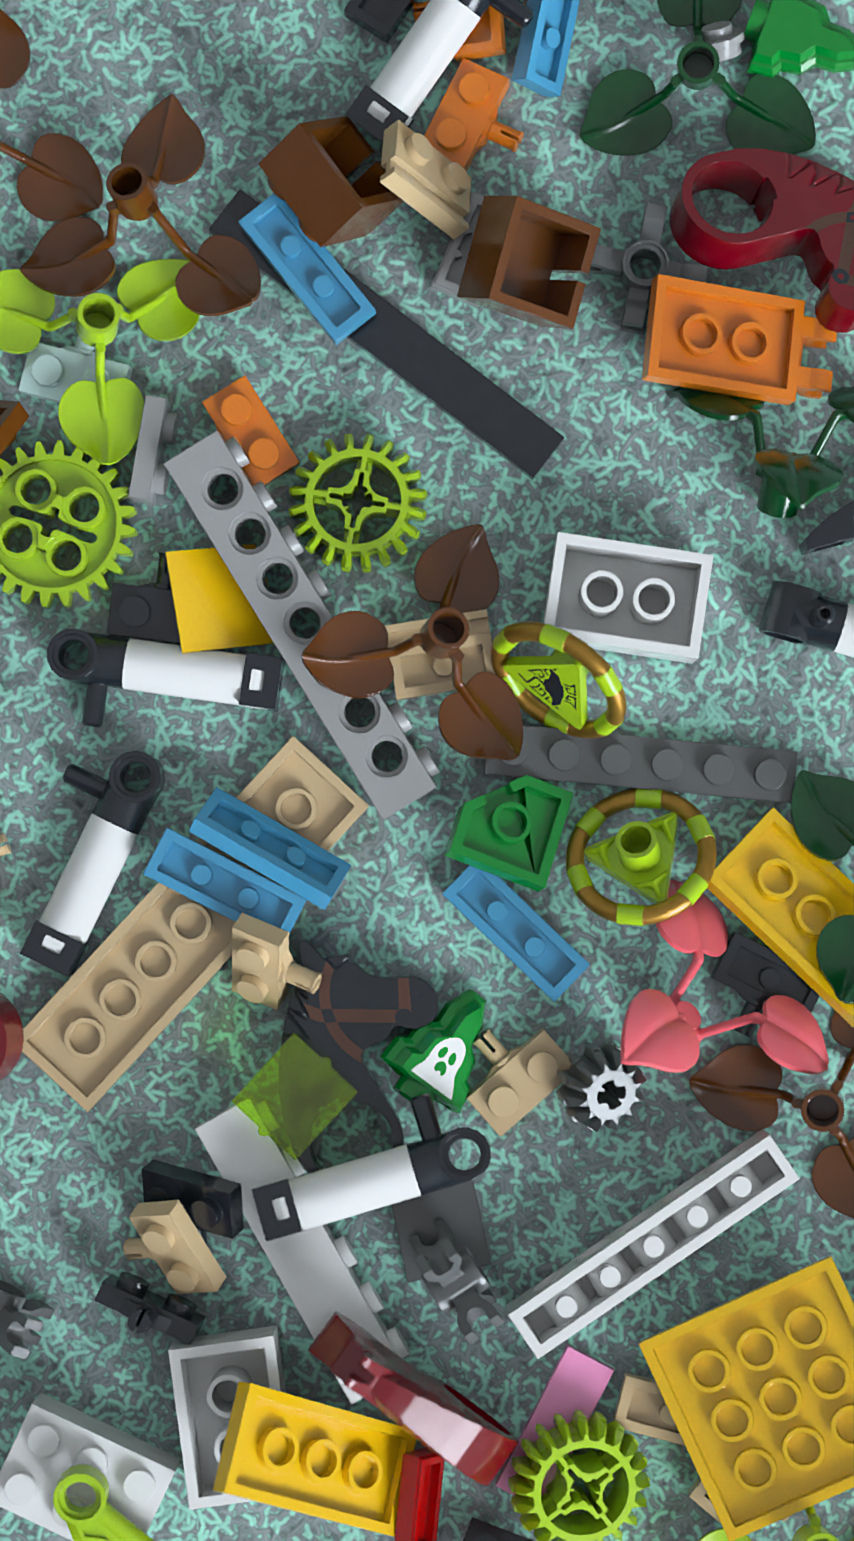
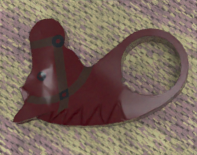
(801, 213)
(416, 1401)

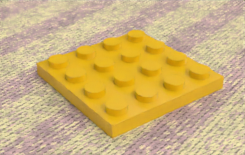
(765, 1396)

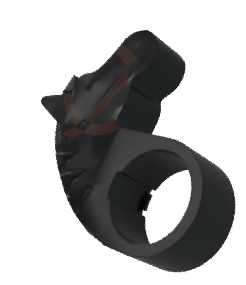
(350, 1015)

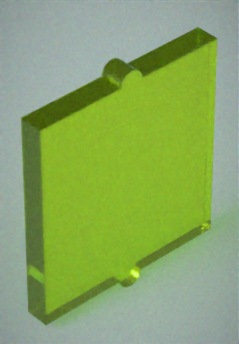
(294, 1096)

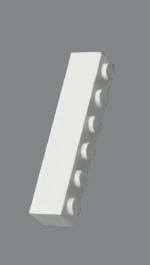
(309, 1263)

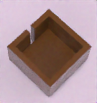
(312, 174)
(514, 257)

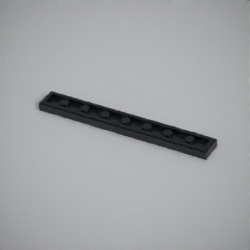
(428, 367)

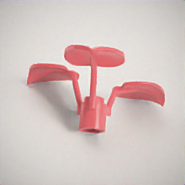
(666, 1031)

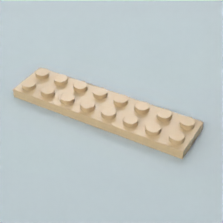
(171, 944)

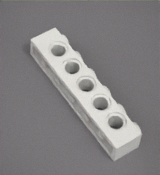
(651, 1243)

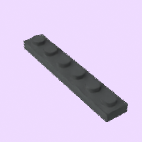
(653, 764)

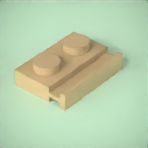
(426, 179)
(422, 675)

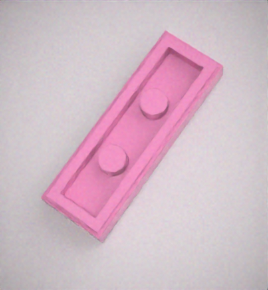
(573, 1385)

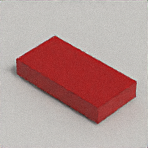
(419, 1496)

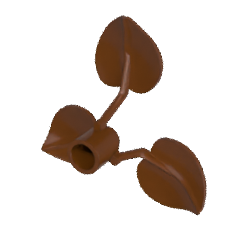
(163, 148)
(61, 173)
(354, 660)
(743, 1093)

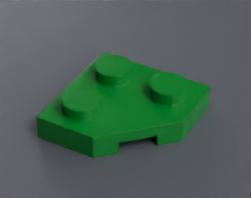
(512, 831)

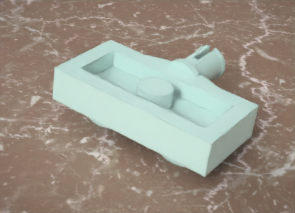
(54, 369)

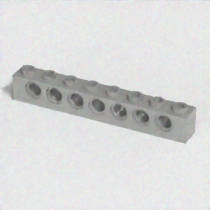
(195, 473)

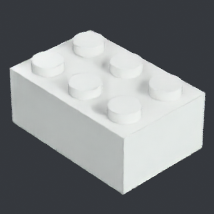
(629, 596)
(204, 1393)
(62, 1437)

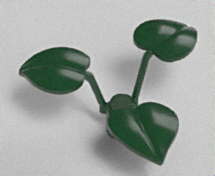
(630, 119)
(787, 478)
(825, 827)

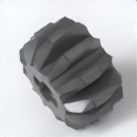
(600, 1086)

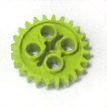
(70, 482)

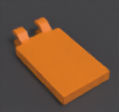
(732, 342)

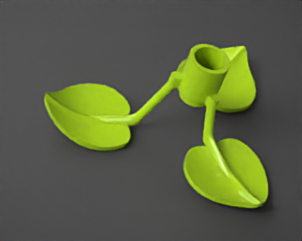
(98, 415)

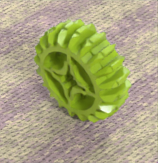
(381, 507)
(615, 1453)

